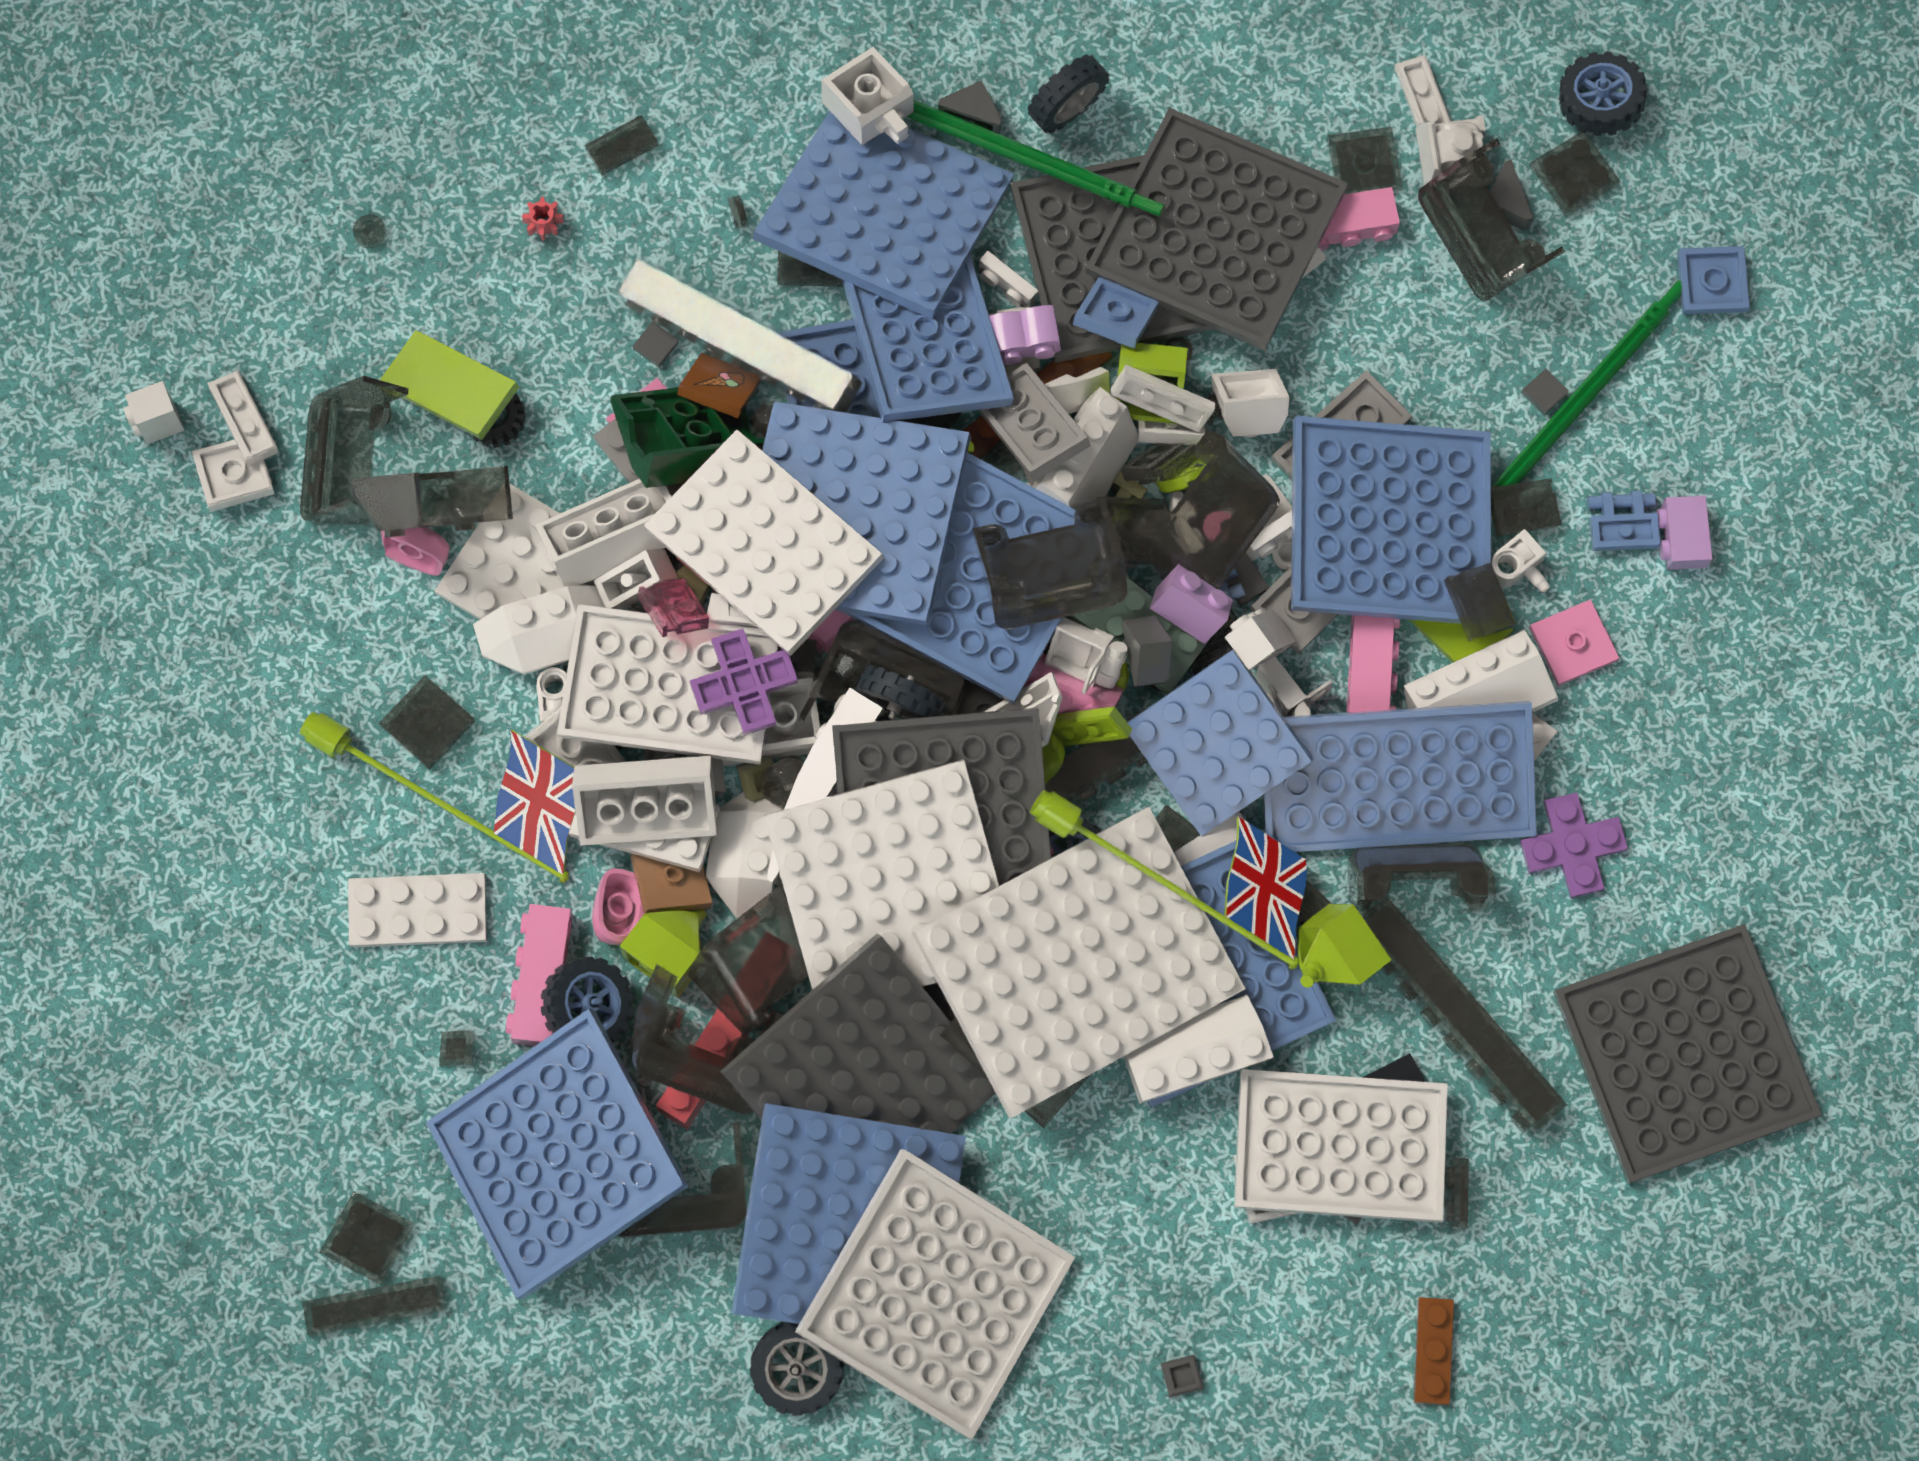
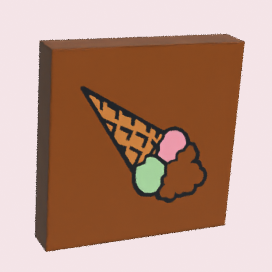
(719, 385)

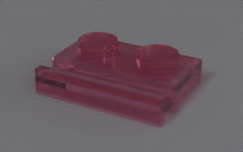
(673, 607)

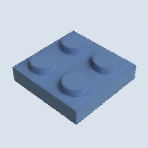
(1713, 280)
(1115, 312)

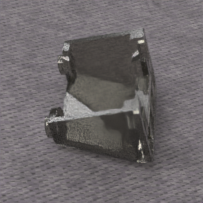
(1214, 517)
(1054, 569)
(1374, 868)
(752, 962)

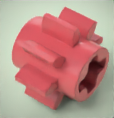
(541, 226)

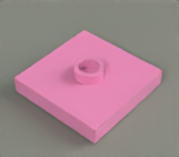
(1574, 642)

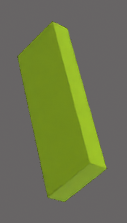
(1090, 726)

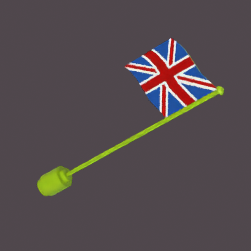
(532, 803)
(1261, 887)

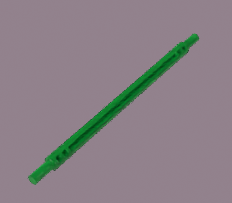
(1033, 158)
(1589, 388)

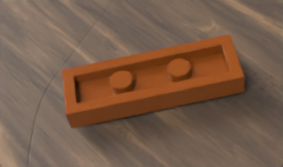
(1433, 1351)

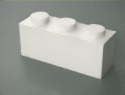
(1259, 637)

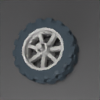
(1068, 93)
(899, 694)
(776, 1394)

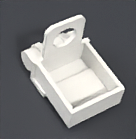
(1086, 654)
(1284, 691)

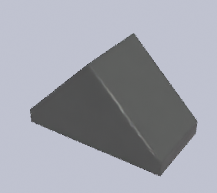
(973, 106)
(1511, 197)
(1147, 650)

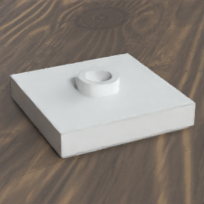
(228, 478)

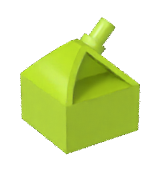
(1156, 360)
(665, 940)
(1338, 947)

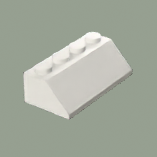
(1094, 469)
(602, 532)
(1496, 674)
(645, 800)
(1199, 1050)

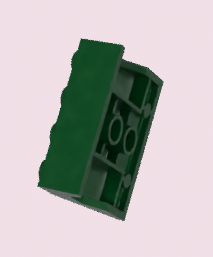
(672, 435)

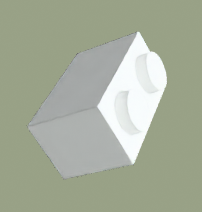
(152, 413)
(621, 585)

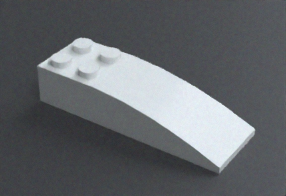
(818, 772)

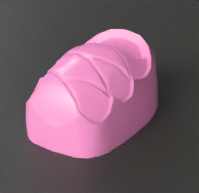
(418, 549)
(616, 906)

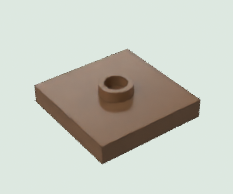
(669, 887)

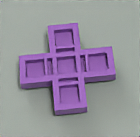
(743, 681)
(1573, 845)

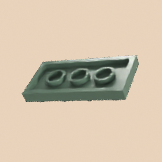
(1136, 605)

